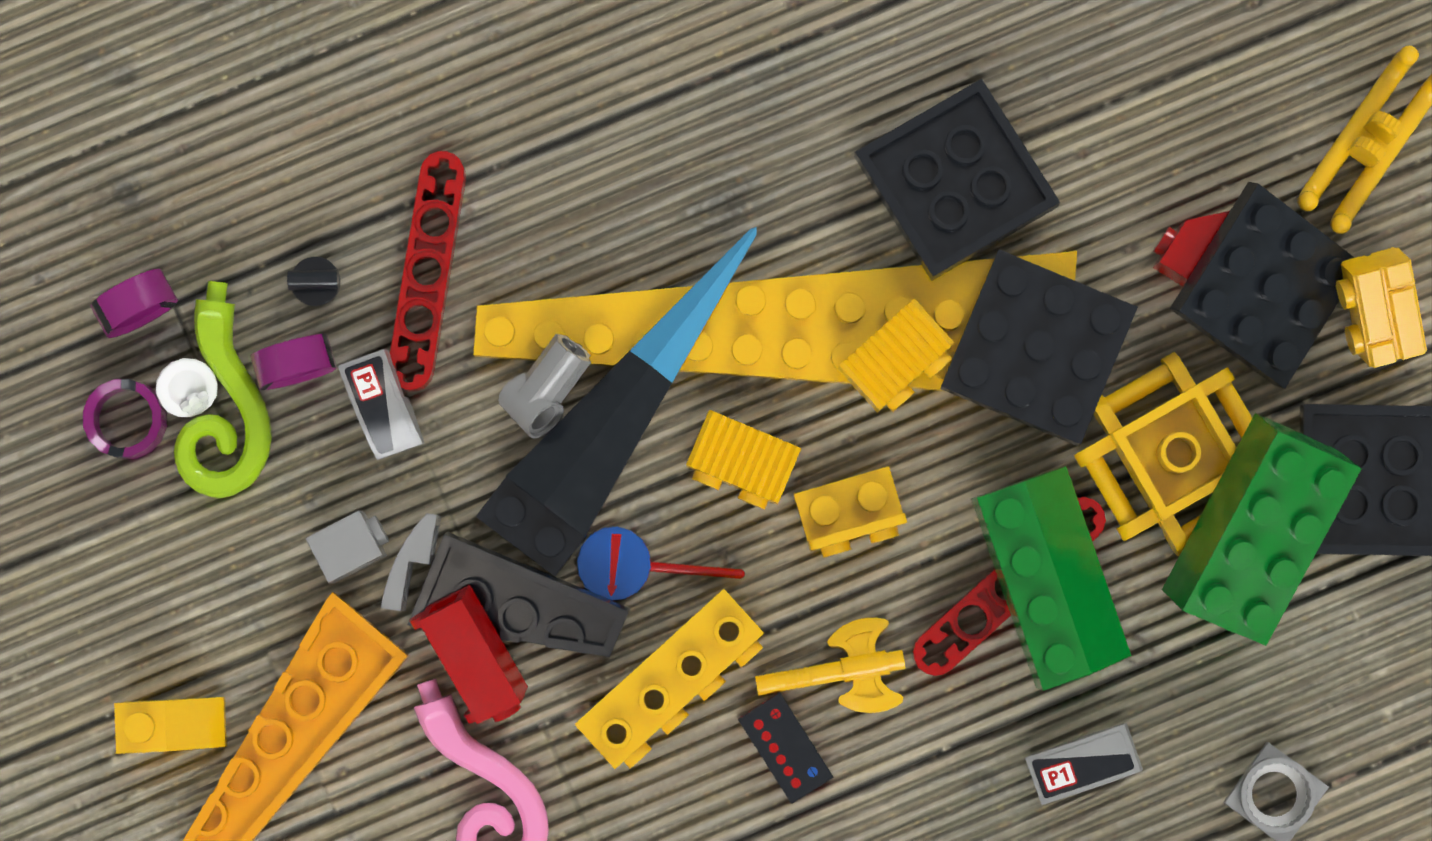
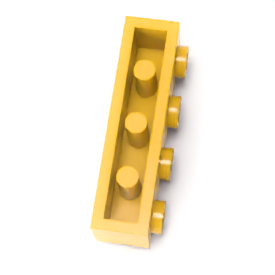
(670, 679)

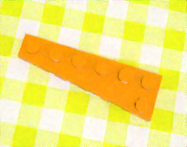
(312, 705)

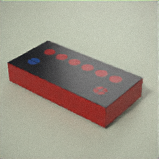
(785, 748)

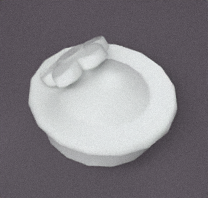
(186, 387)

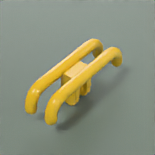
(1371, 139)

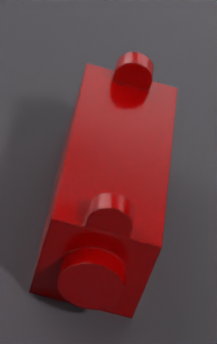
(473, 656)

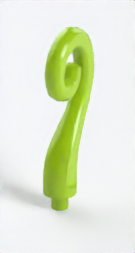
(215, 340)

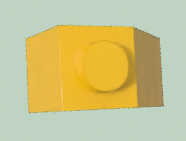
(170, 725)

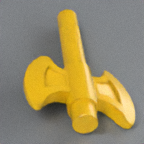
(862, 666)

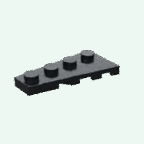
(524, 600)

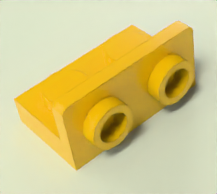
(850, 510)

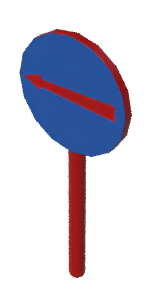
(619, 563)

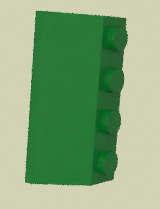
(1051, 578)

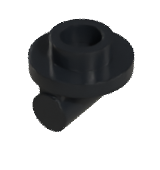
(314, 281)

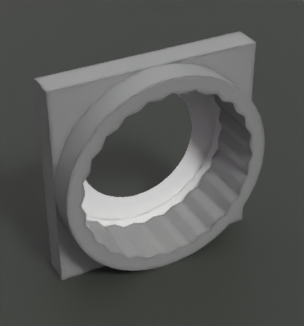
(1308, 790)

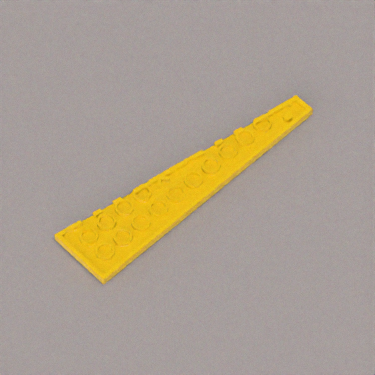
(759, 327)

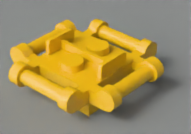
(1169, 452)

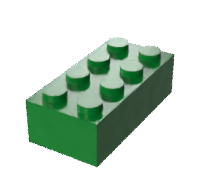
(1260, 529)

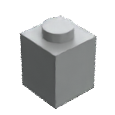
(348, 545)

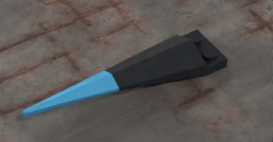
(567, 477)

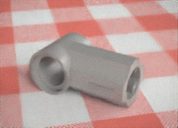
(536, 396)

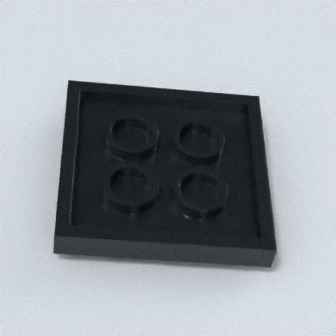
(956, 179)
(1264, 285)
(1039, 348)
(1392, 495)

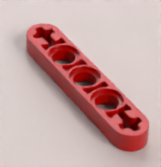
(425, 246)
(994, 608)

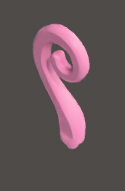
(448, 735)

